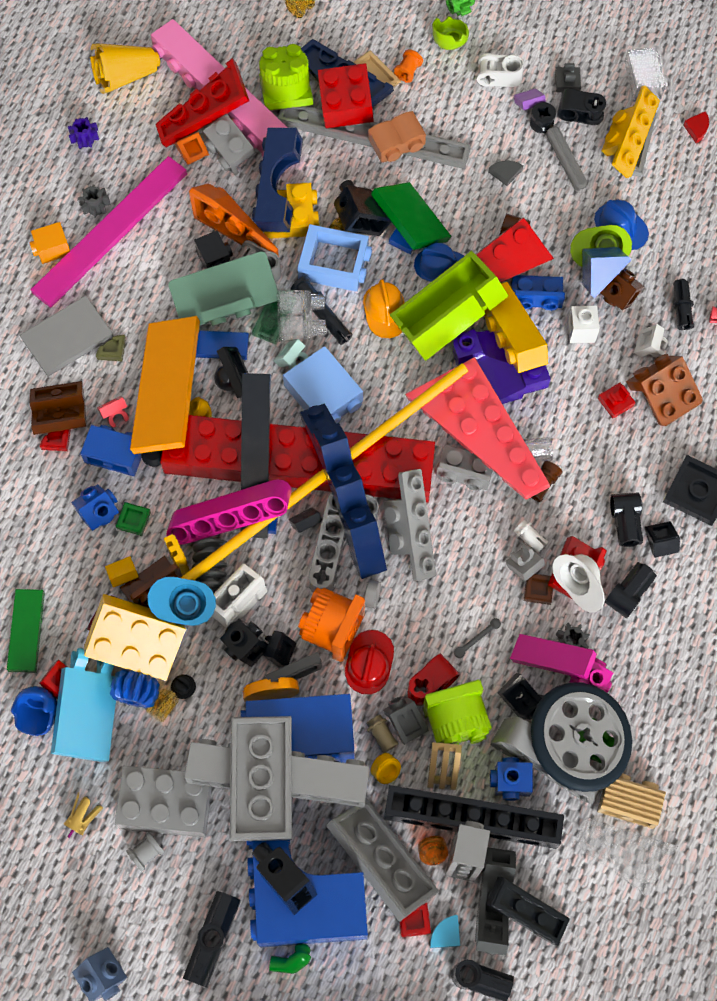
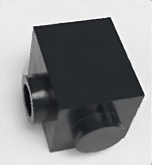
(212, 250)

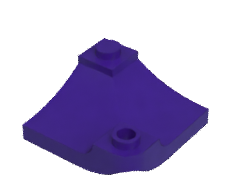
(503, 377)

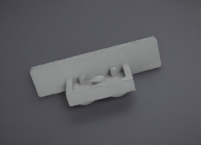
(409, 525)

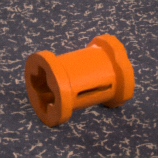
(409, 64)

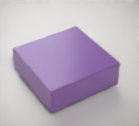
(529, 98)

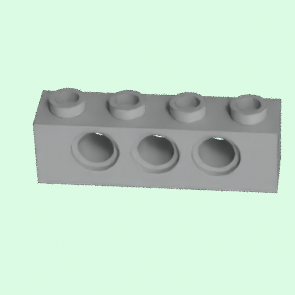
(468, 851)

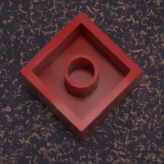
(345, 95)

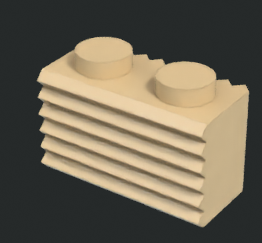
(633, 801)

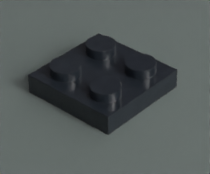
(694, 490)

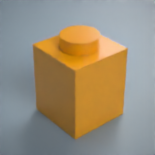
(49, 243)

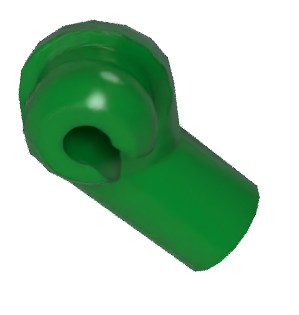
(293, 963)

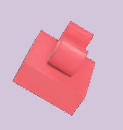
(113, 408)

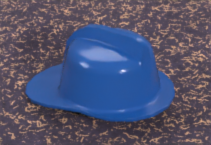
(623, 215)
(435, 260)

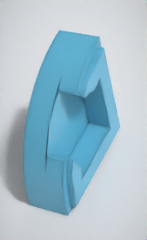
(446, 933)

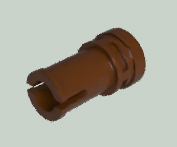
(552, 473)

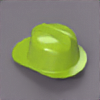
(600, 237)

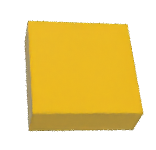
(121, 571)

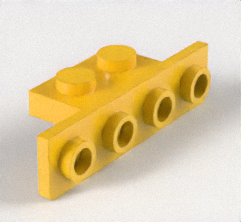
(630, 131)

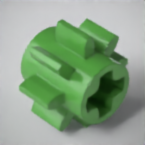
(460, 7)

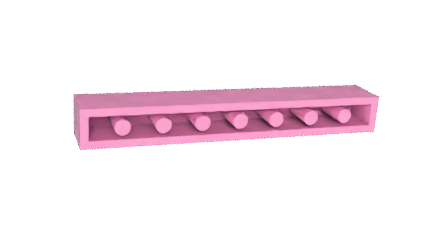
(197, 65)

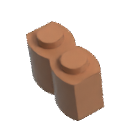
(397, 137)

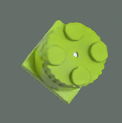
(285, 77)
(458, 714)

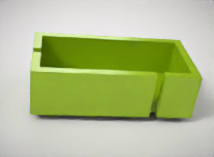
(449, 305)

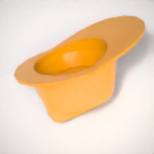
(378, 305)

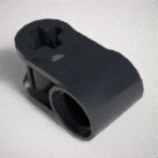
(580, 106)

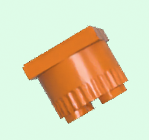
(332, 621)

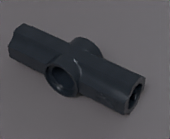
(205, 958)

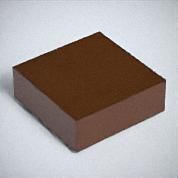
(538, 590)

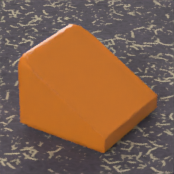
(192, 148)

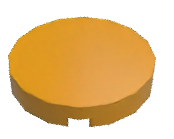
(265, 689)

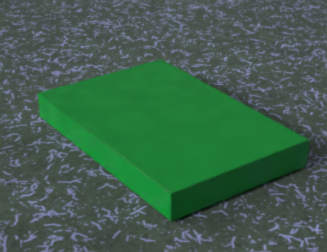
(411, 215)

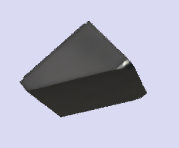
(663, 539)

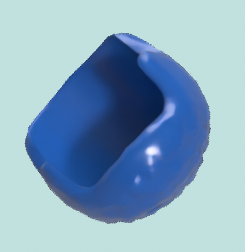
(34, 711)

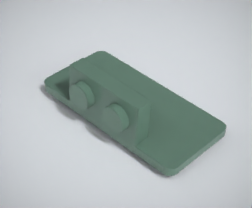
(225, 290)

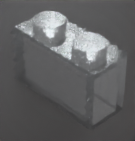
(645, 68)

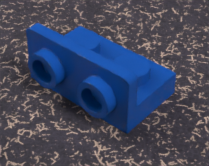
(539, 291)

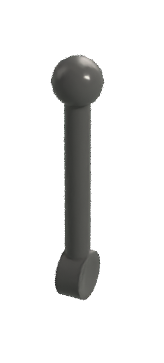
(460, 651)

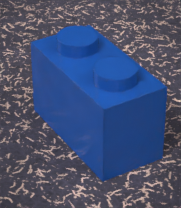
(110, 450)

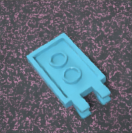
(84, 711)

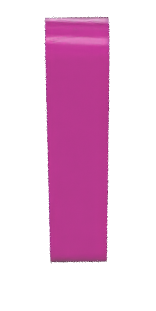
(230, 511)

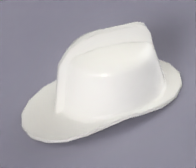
(581, 580)

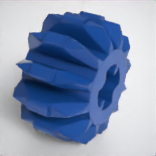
(134, 689)

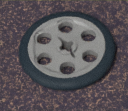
(550, 752)

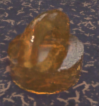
(433, 850)

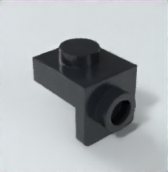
(520, 696)

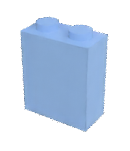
(322, 381)

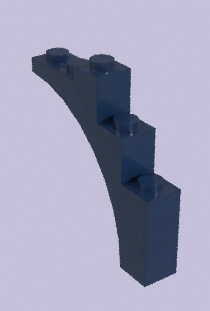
(347, 490)

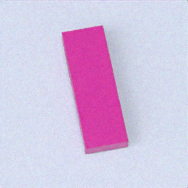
(553, 656)

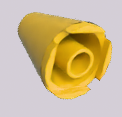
(121, 64)

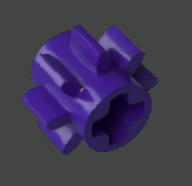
(83, 132)

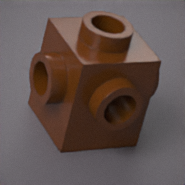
(622, 290)

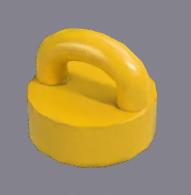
(200, 407)
(385, 768)

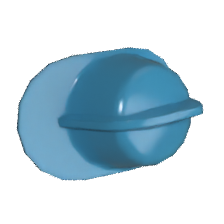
(181, 601)

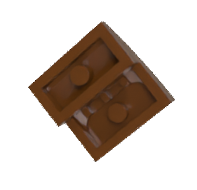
(57, 407)

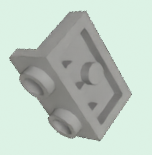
(463, 467)

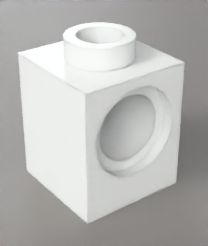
(583, 324)

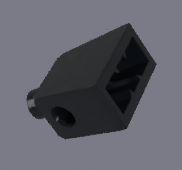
(359, 210)
(289, 883)

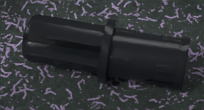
(683, 304)

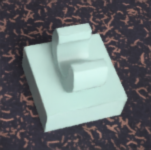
(290, 353)

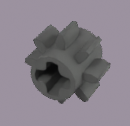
(94, 200)
(575, 633)

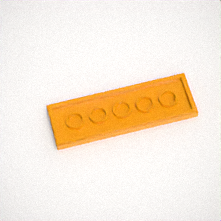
(165, 385)

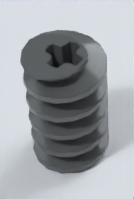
(202, 550)

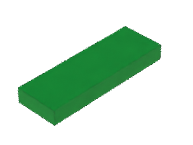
(25, 631)

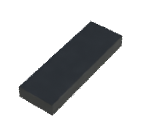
(527, 911)

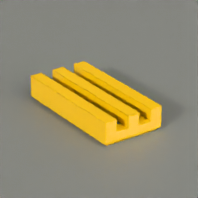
(176, 553)

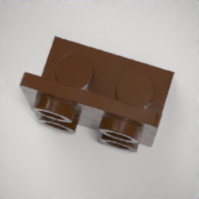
(138, 589)

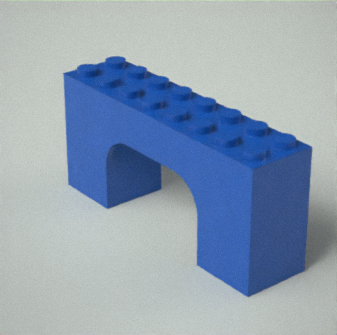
(339, 910)

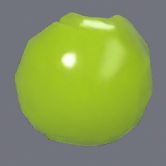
(450, 33)

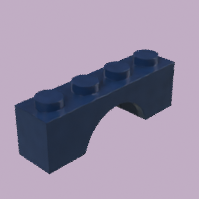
(281, 150)

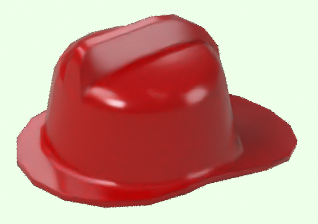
(369, 662)

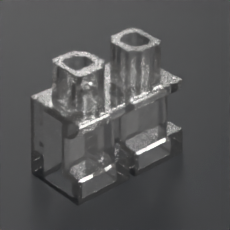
(299, 303)

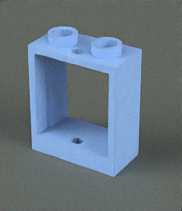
(329, 276)

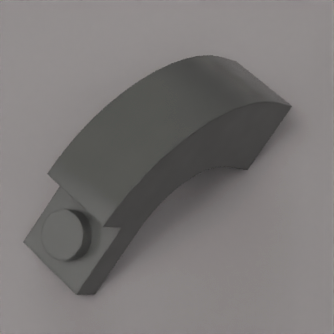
(492, 926)

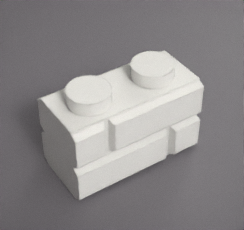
(238, 595)

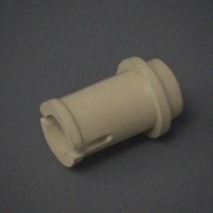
(381, 733)

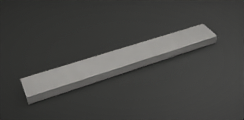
(435, 148)

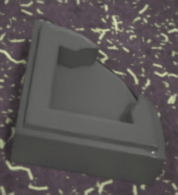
(505, 171)

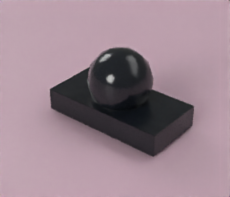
(230, 374)

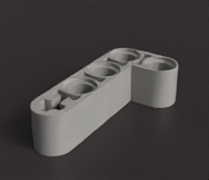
(332, 543)
(516, 741)

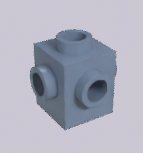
(100, 975)

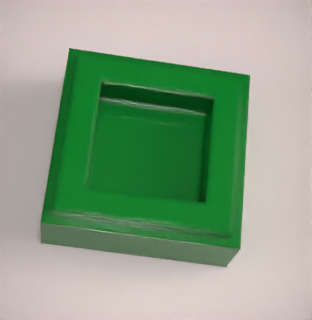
(133, 519)

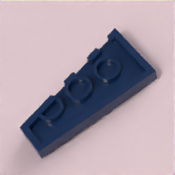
(322, 57)

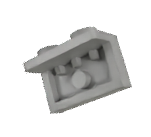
(228, 142)

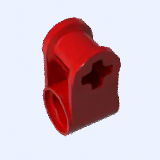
(435, 676)

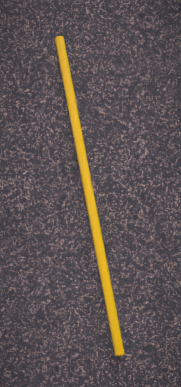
(320, 477)

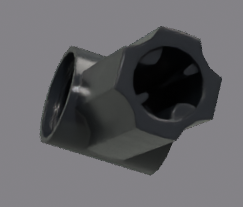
(627, 510)
(628, 594)
(485, 980)

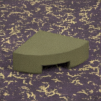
(112, 350)

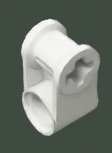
(502, 71)

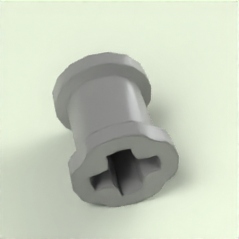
(145, 851)

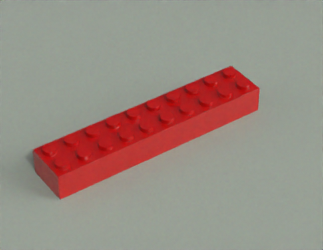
(215, 453)

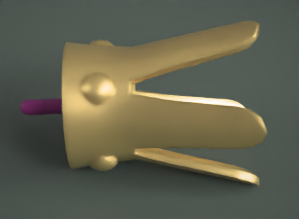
(76, 821)

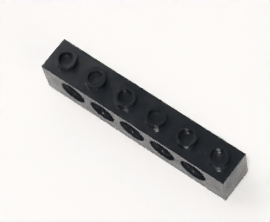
(449, 811)

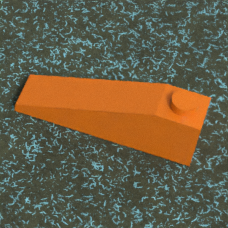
(220, 212)

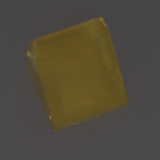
(163, 705)

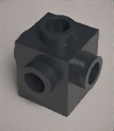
(244, 642)

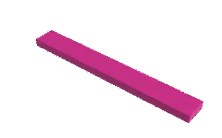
(109, 232)

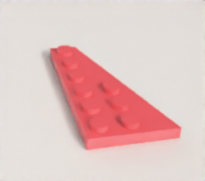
(481, 424)

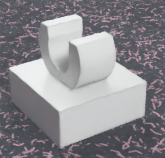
(650, 341)

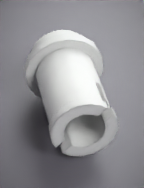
(530, 536)

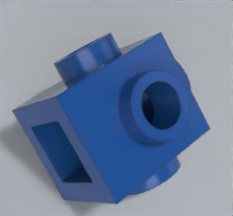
(96, 506)
(521, 773)

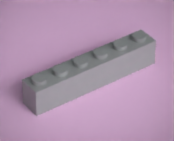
(311, 778)

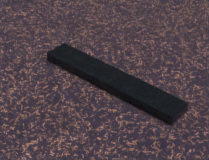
(255, 434)

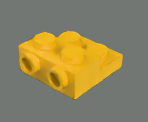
(302, 200)

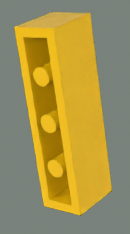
(516, 333)

